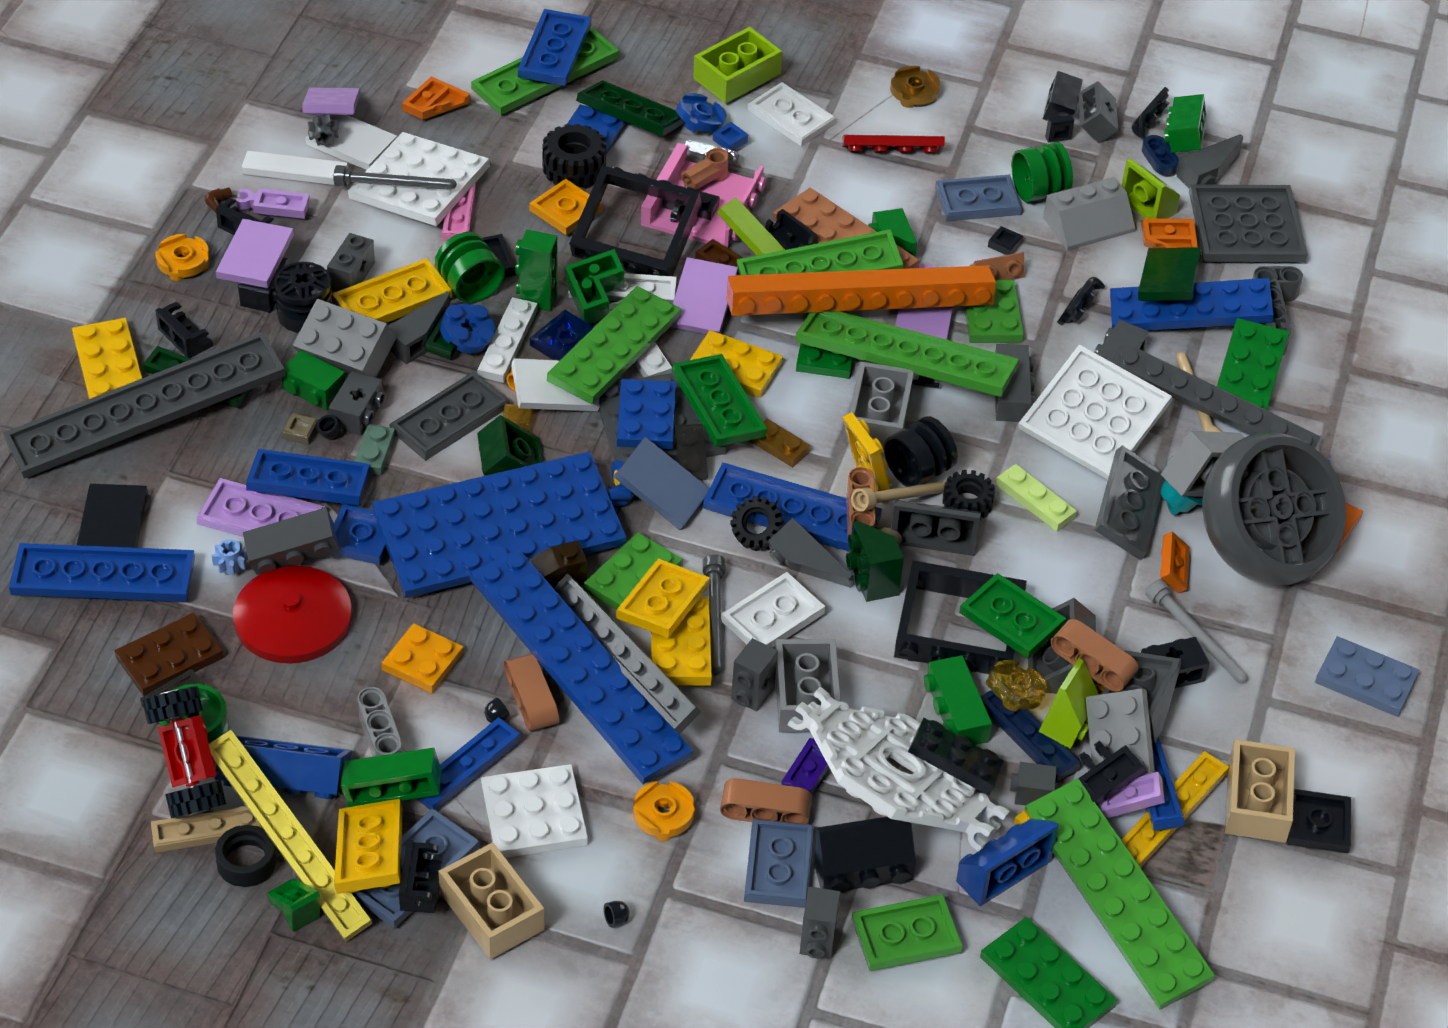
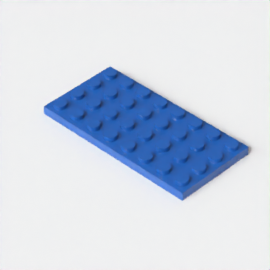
(461, 526)

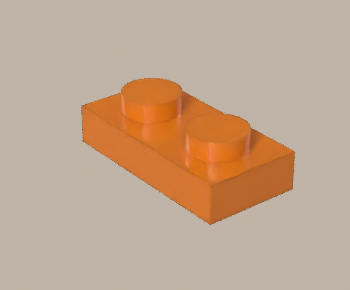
(1174, 562)

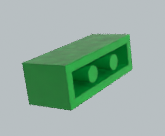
(1186, 123)
(537, 268)
(958, 699)
(391, 777)

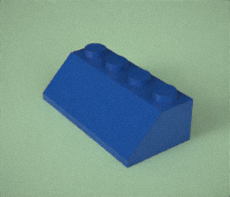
(296, 766)

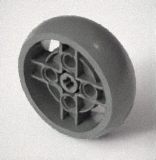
(1279, 503)

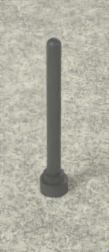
(344, 176)
(715, 568)

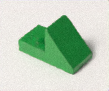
(297, 901)

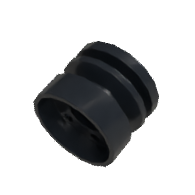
(297, 290)
(920, 452)

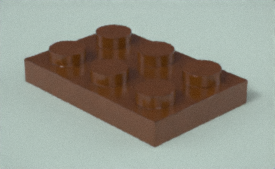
(168, 653)

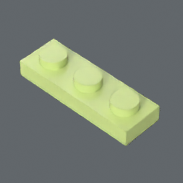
(1036, 497)

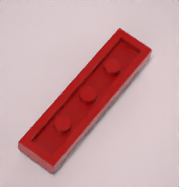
(904, 143)

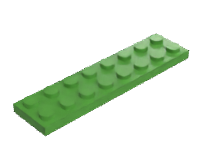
(908, 349)
(1121, 896)

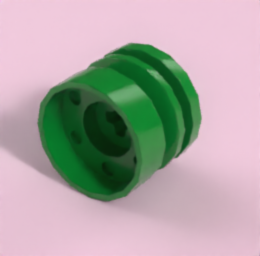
(1041, 171)
(469, 267)

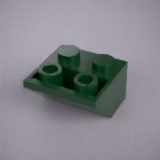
(875, 562)

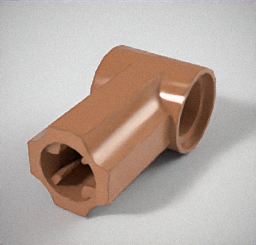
(710, 169)

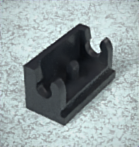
(1062, 95)
(230, 218)
(790, 231)
(182, 331)
(420, 878)

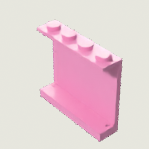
(704, 230)

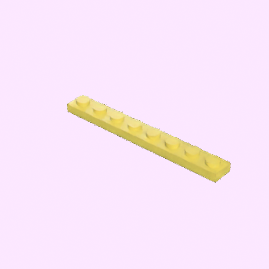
(287, 834)

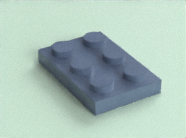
(1367, 676)

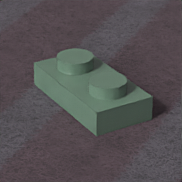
(375, 447)

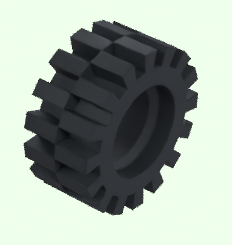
(969, 484)
(751, 507)

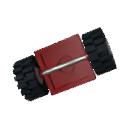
(185, 751)

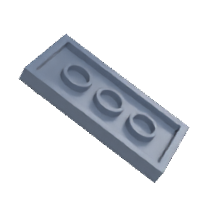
(434, 829)

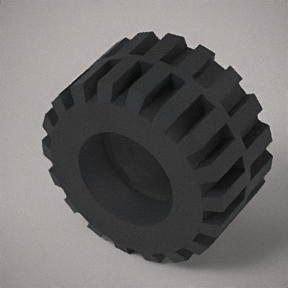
(573, 154)

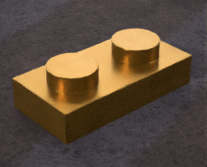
(782, 444)

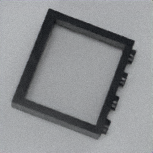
(632, 261)
(951, 582)

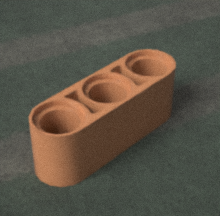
(859, 478)
(1103, 659)
(531, 692)
(765, 801)

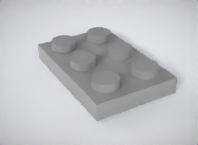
(1120, 721)

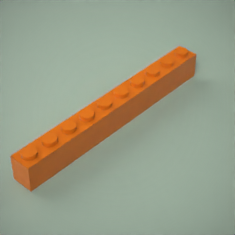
(860, 290)

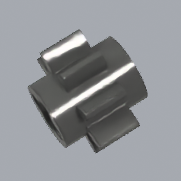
(323, 129)

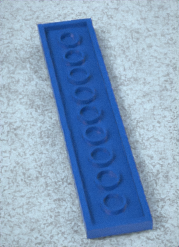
(581, 666)

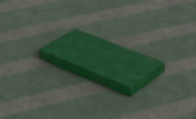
(630, 108)
(1169, 274)

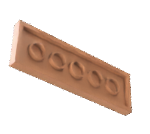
(832, 221)

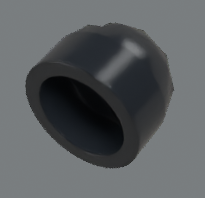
(328, 426)
(496, 709)
(616, 913)

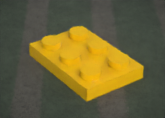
(749, 363)
(867, 451)
(662, 598)

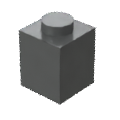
(1032, 782)

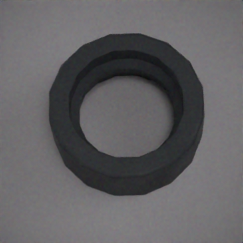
(246, 875)

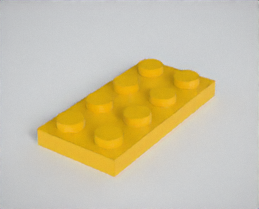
(394, 292)
(106, 356)
(687, 652)
(368, 846)

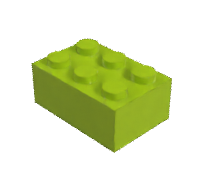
(737, 64)

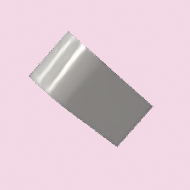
(378, 722)

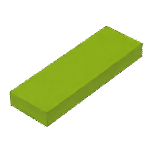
(748, 228)

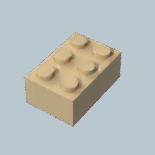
(1260, 791)
(491, 900)

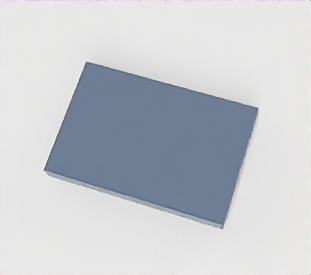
(978, 197)
(662, 483)
(779, 863)

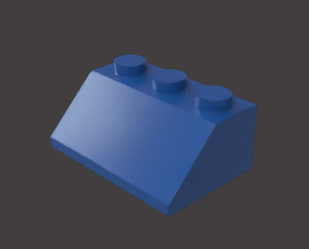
(1007, 859)

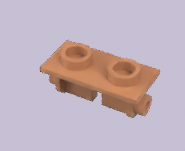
(1005, 267)

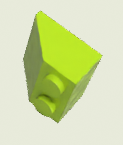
(1148, 193)
(1068, 712)

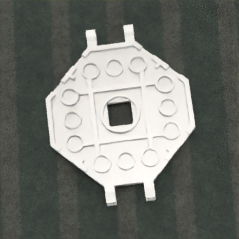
(857, 754)

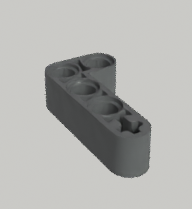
(1285, 286)

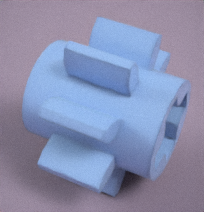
(229, 557)

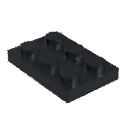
(956, 755)

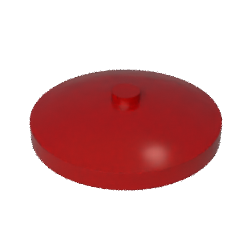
(292, 614)

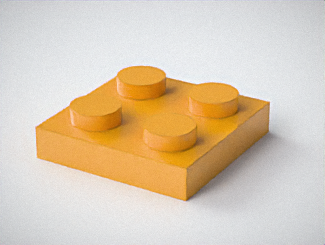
(561, 206)
(422, 658)

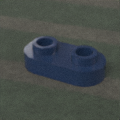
(1159, 155)

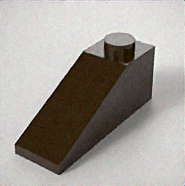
(560, 560)

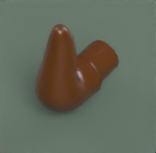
(216, 195)

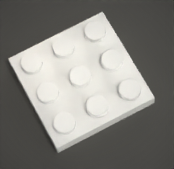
(534, 811)

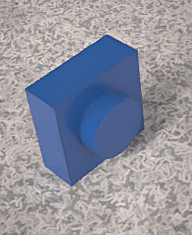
(730, 137)

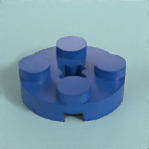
(700, 114)
(470, 315)

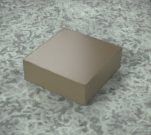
(299, 428)

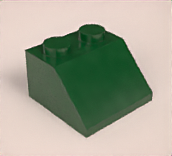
(507, 446)

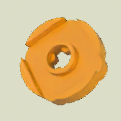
(181, 267)
(660, 824)

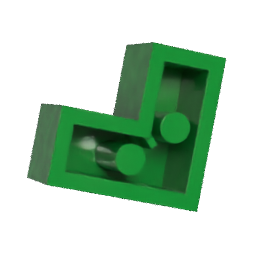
(591, 280)

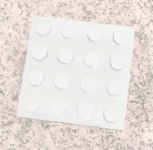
(421, 158)
(1094, 411)

